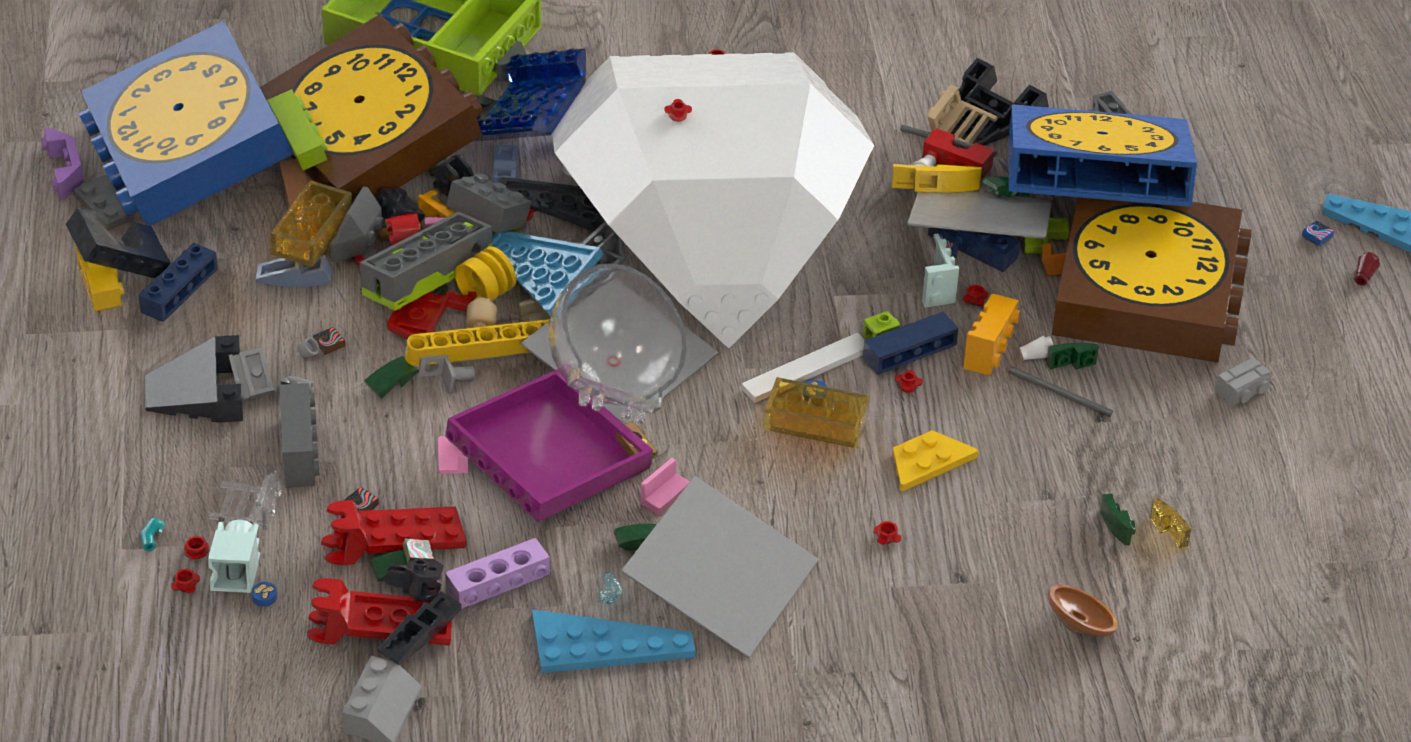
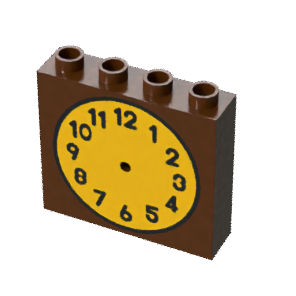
(379, 108)
(1153, 277)

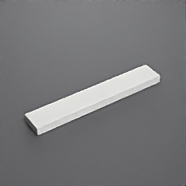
(806, 366)

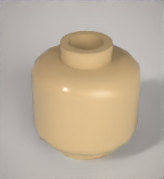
(481, 313)

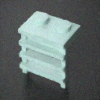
(940, 278)

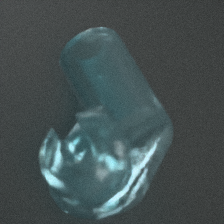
(612, 588)

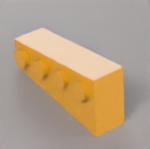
(991, 334)

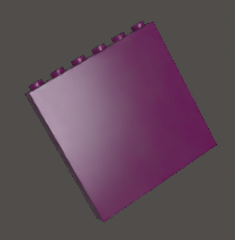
(547, 445)

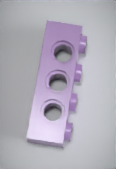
(498, 573)

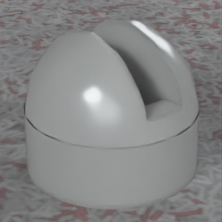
(308, 347)

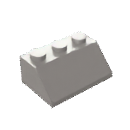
(380, 701)

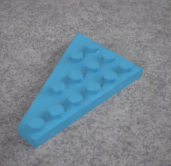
(545, 264)

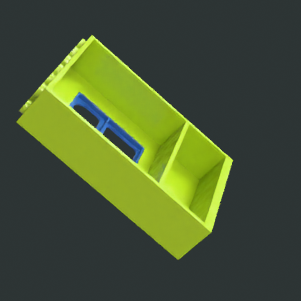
(467, 44)

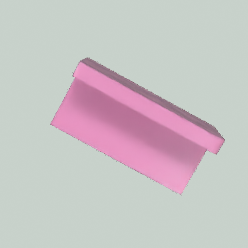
(450, 457)
(662, 488)

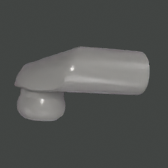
(295, 380)

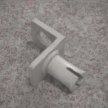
(446, 370)

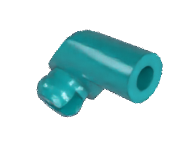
(147, 533)

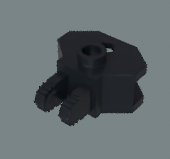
(449, 171)
(417, 578)

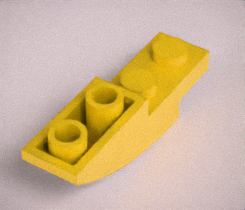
(936, 179)

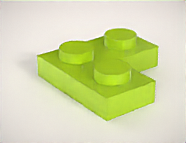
(1056, 229)

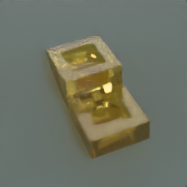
(1169, 520)

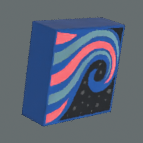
(1318, 233)

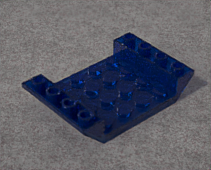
(537, 95)

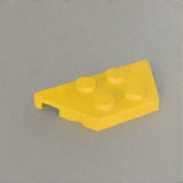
(929, 457)

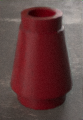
(1366, 267)

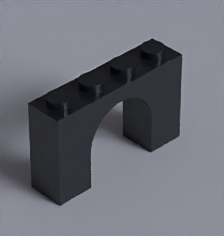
(139, 254)

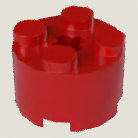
(402, 227)

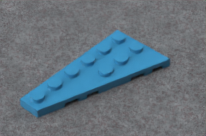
(1389, 223)
(585, 642)

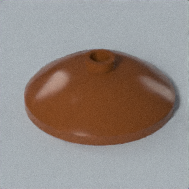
(1081, 611)

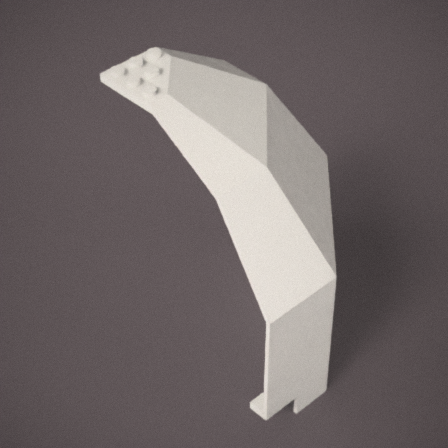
(729, 194)

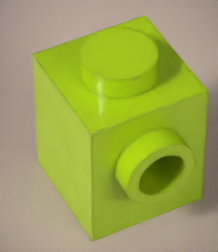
(879, 325)

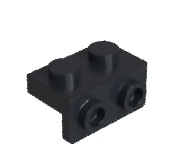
(397, 203)

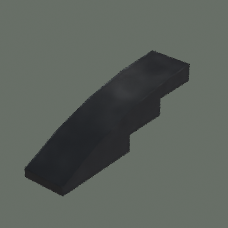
(420, 628)

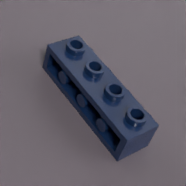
(992, 249)
(178, 282)
(910, 343)

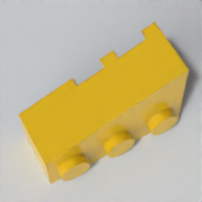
(100, 284)

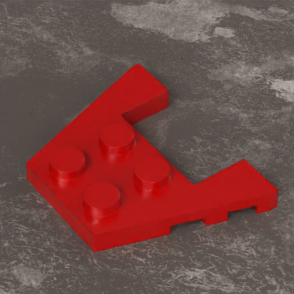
(426, 312)

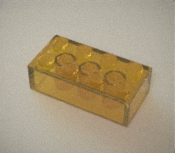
(310, 223)
(816, 412)

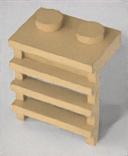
(949, 112)

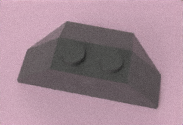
(358, 227)
(610, 244)

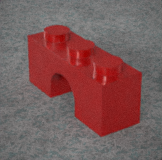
(941, 146)

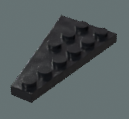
(558, 200)

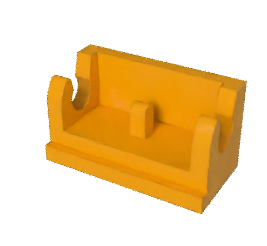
(433, 207)

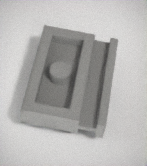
(252, 373)

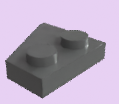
(1109, 103)

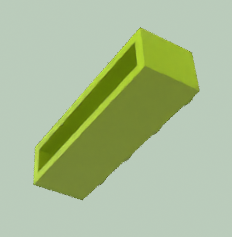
(298, 130)

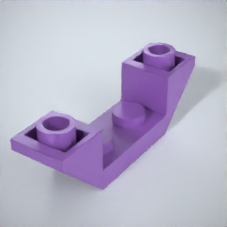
(64, 146)

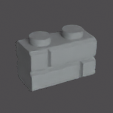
(1243, 382)

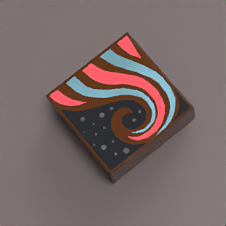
(329, 340)
(363, 499)

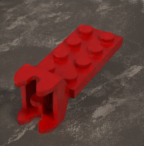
(387, 529)
(362, 614)

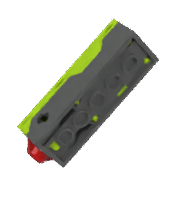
(423, 260)

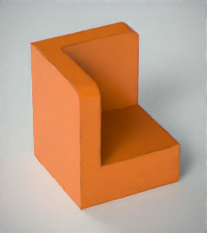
(1052, 262)

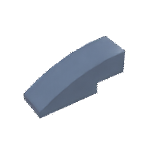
(505, 162)
(292, 274)

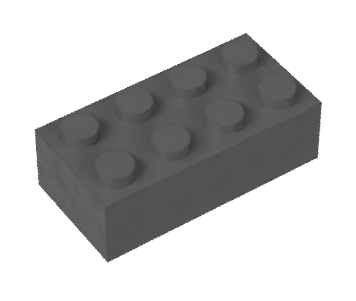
(298, 435)

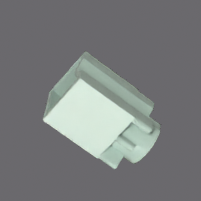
(238, 550)

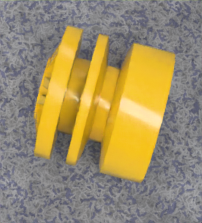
(486, 273)

